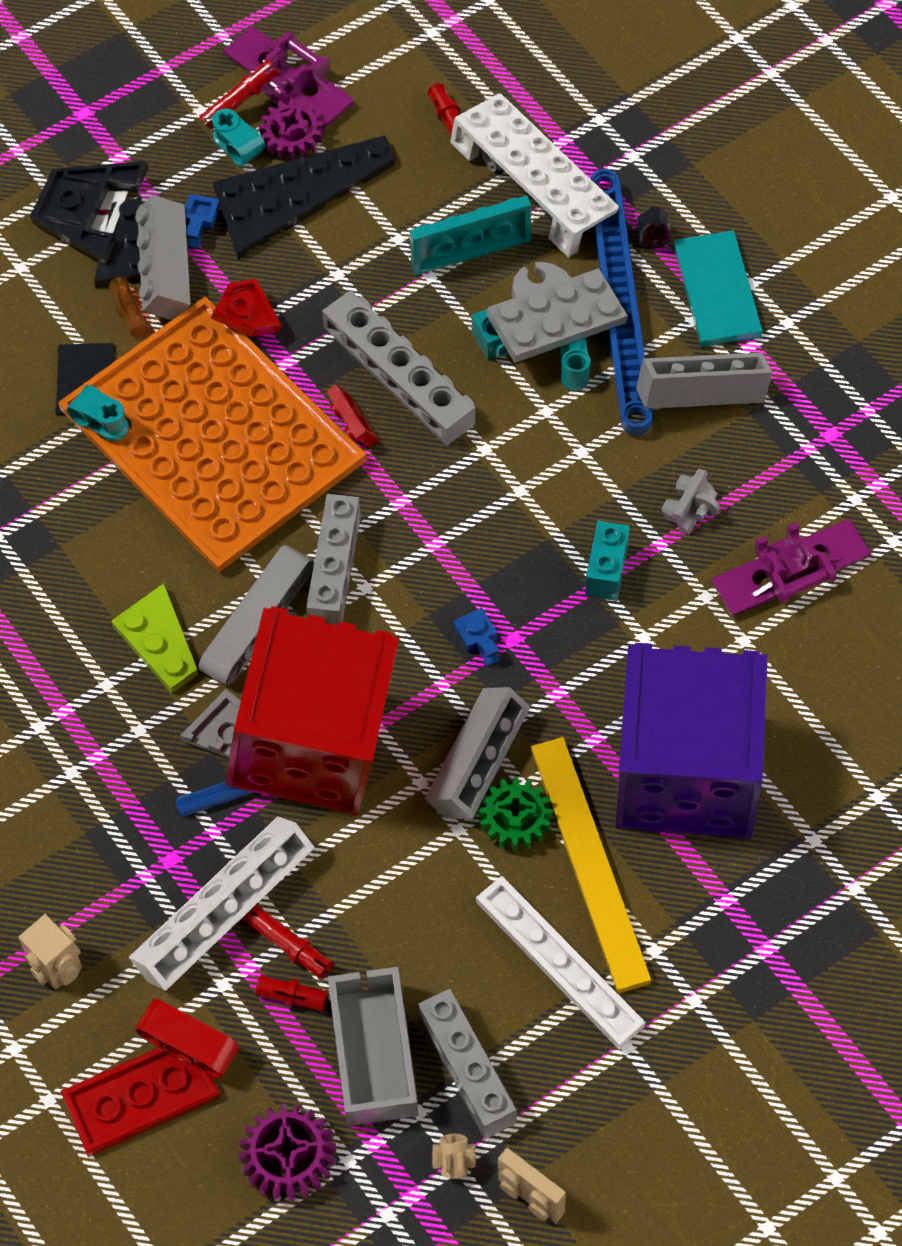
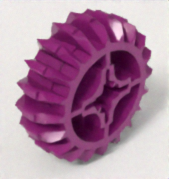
(300, 1153)

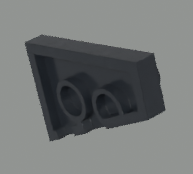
(125, 253)

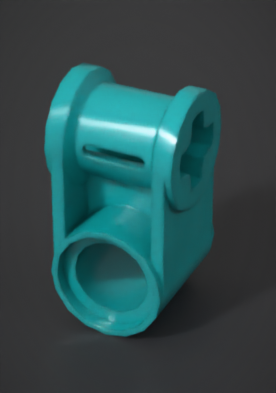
(236, 137)
(99, 413)

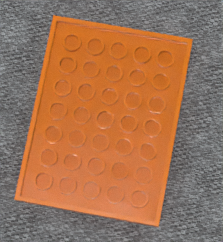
(218, 435)

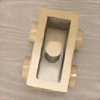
(51, 952)

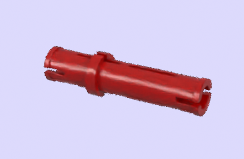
(243, 91)
(298, 949)

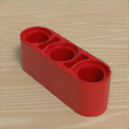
(187, 1038)

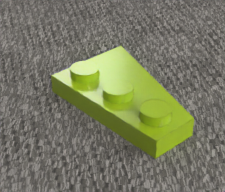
(157, 639)

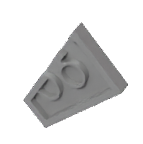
(215, 725)

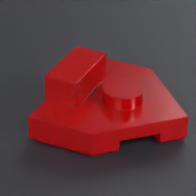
(246, 309)

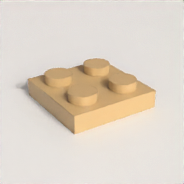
(523, 1180)

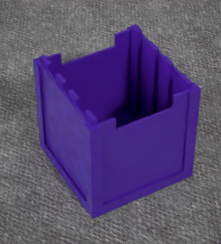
(692, 741)

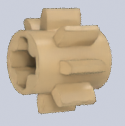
(453, 1156)

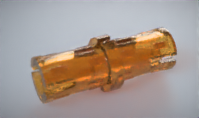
(128, 307)

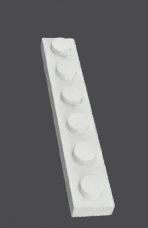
(560, 962)

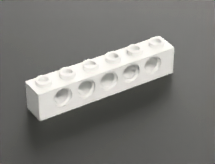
(221, 903)

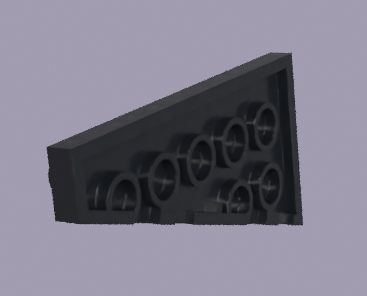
(289, 192)

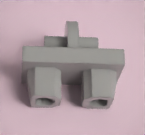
(696, 501)

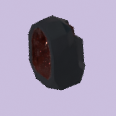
(653, 228)

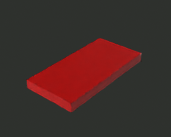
(135, 1098)

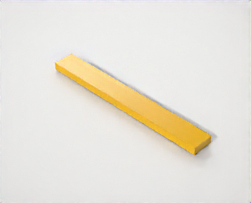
(591, 866)

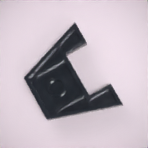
(74, 199)

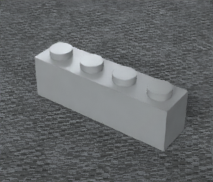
(163, 257)
(703, 380)
(477, 753)

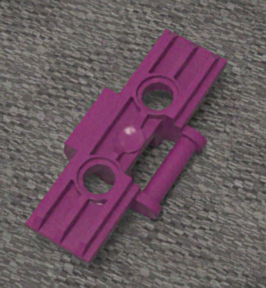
(290, 83)
(788, 560)

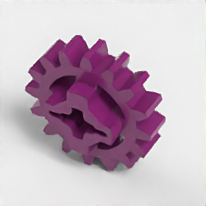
(292, 129)

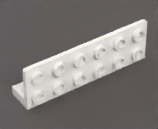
(536, 166)

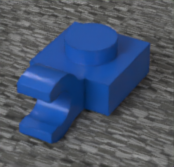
(199, 215)
(478, 633)

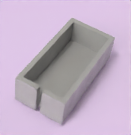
(373, 1047)

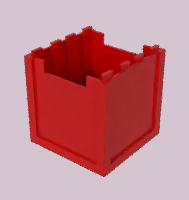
(311, 710)

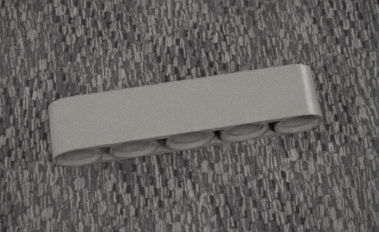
(236, 640)

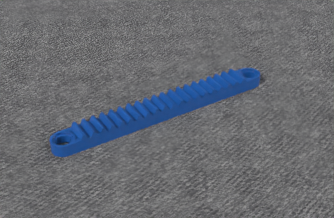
(625, 339)

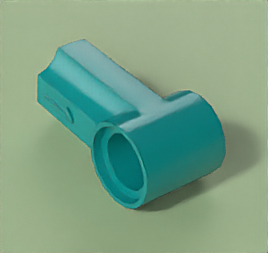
(575, 365)

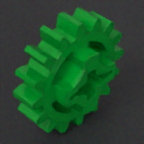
(531, 814)

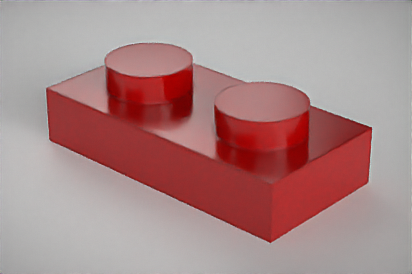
(346, 408)

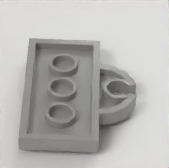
(554, 311)

